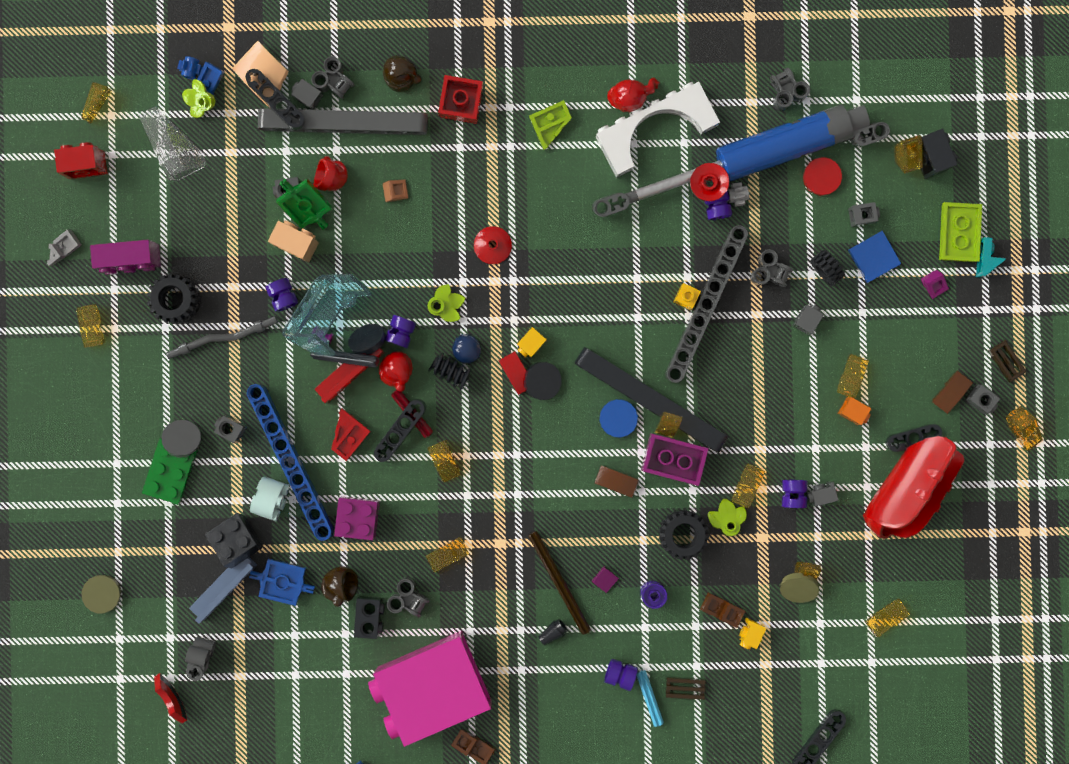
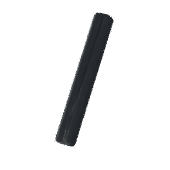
(349, 358)

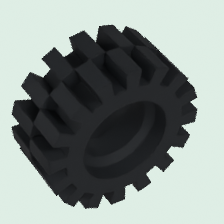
(827, 267)

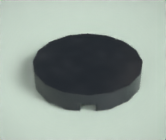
(367, 339)
(542, 381)

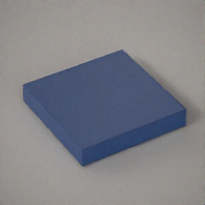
(874, 256)

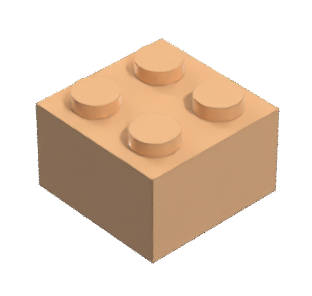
(298, 243)

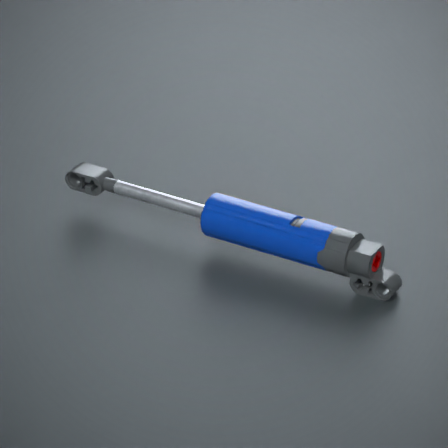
(770, 149)

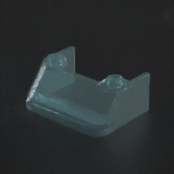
(319, 310)

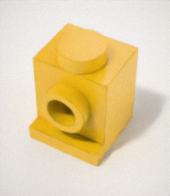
(751, 634)

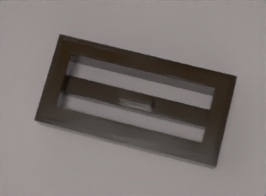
(1000, 364)
(701, 689)

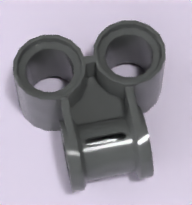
(335, 80)
(787, 89)
(772, 272)
(408, 599)
(199, 657)

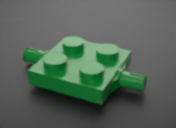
(304, 203)

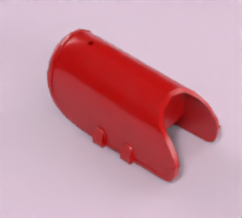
(914, 488)

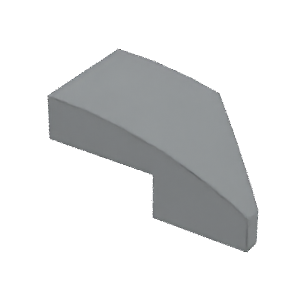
(63, 246)

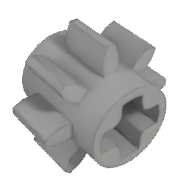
(738, 194)

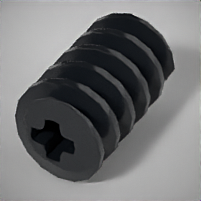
(450, 371)

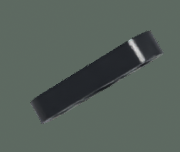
(898, 436)

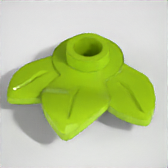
(198, 99)
(449, 304)
(727, 514)

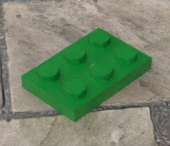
(168, 475)

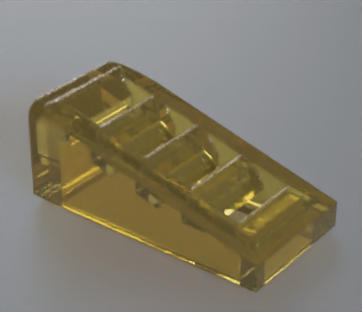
(96, 98)

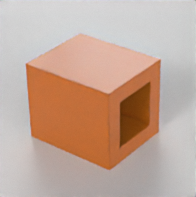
(855, 411)

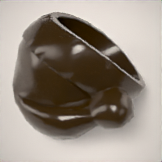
(400, 74)
(340, 585)

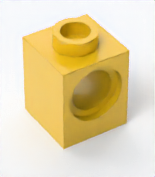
(686, 296)
(531, 343)

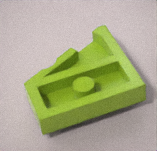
(550, 122)

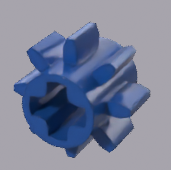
(189, 67)

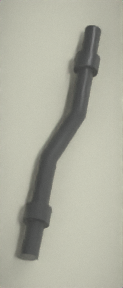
(186, 348)

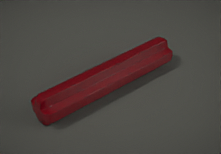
(402, 401)

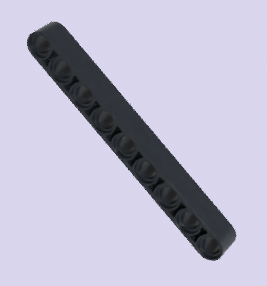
(650, 398)

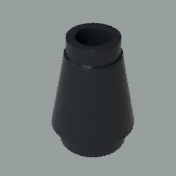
(553, 632)

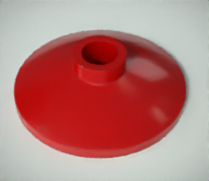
(705, 173)
(499, 252)

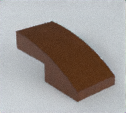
(952, 391)
(617, 481)
(722, 610)
(473, 746)

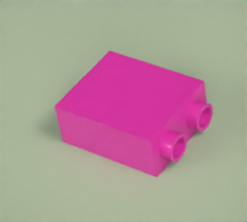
(430, 689)

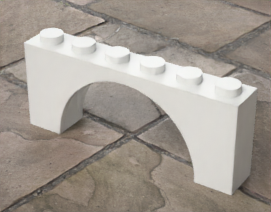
(688, 103)

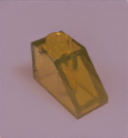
(909, 154)
(1024, 427)
(444, 461)

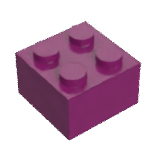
(356, 518)

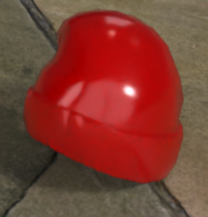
(330, 175)
(396, 370)

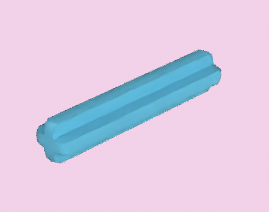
(649, 698)

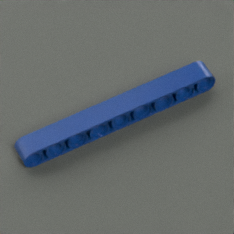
(282, 455)

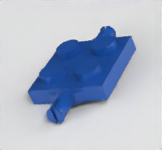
(282, 582)

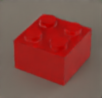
(460, 99)
(80, 161)

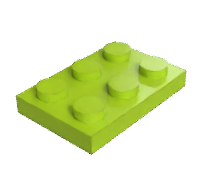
(960, 232)

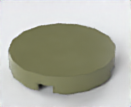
(799, 587)
(101, 594)

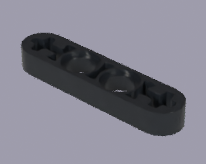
(274, 99)
(400, 430)
(816, 740)

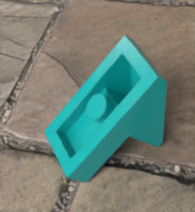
(987, 262)

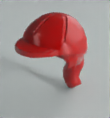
(631, 94)

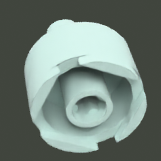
(269, 498)

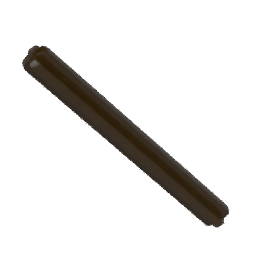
(559, 582)

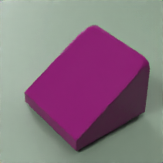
(935, 283)
(605, 579)

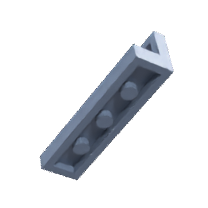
(221, 589)

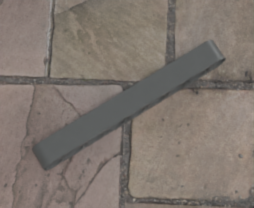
(348, 122)
(713, 297)

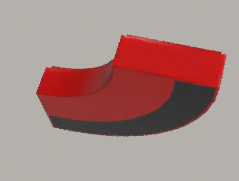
(170, 697)

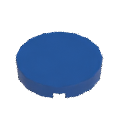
(618, 418)

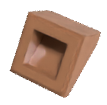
(395, 190)

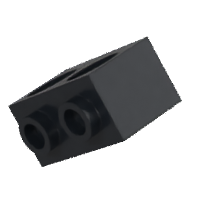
(363, 616)

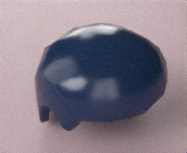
(466, 348)

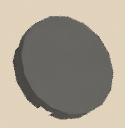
(181, 438)

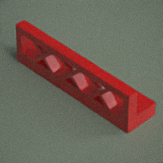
(341, 379)

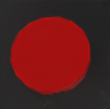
(822, 176)

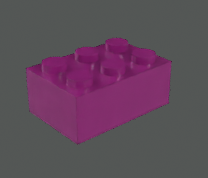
(125, 256)
(674, 459)

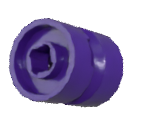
(719, 208)
(281, 294)
(400, 331)
(794, 486)
(653, 594)
(620, 674)

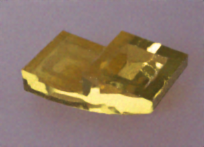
(89, 325)
(852, 376)
(668, 424)
(748, 485)
(447, 554)
(887, 617)

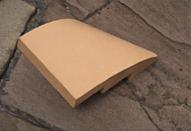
(260, 58)

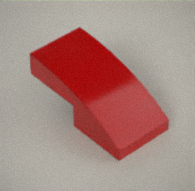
(515, 371)

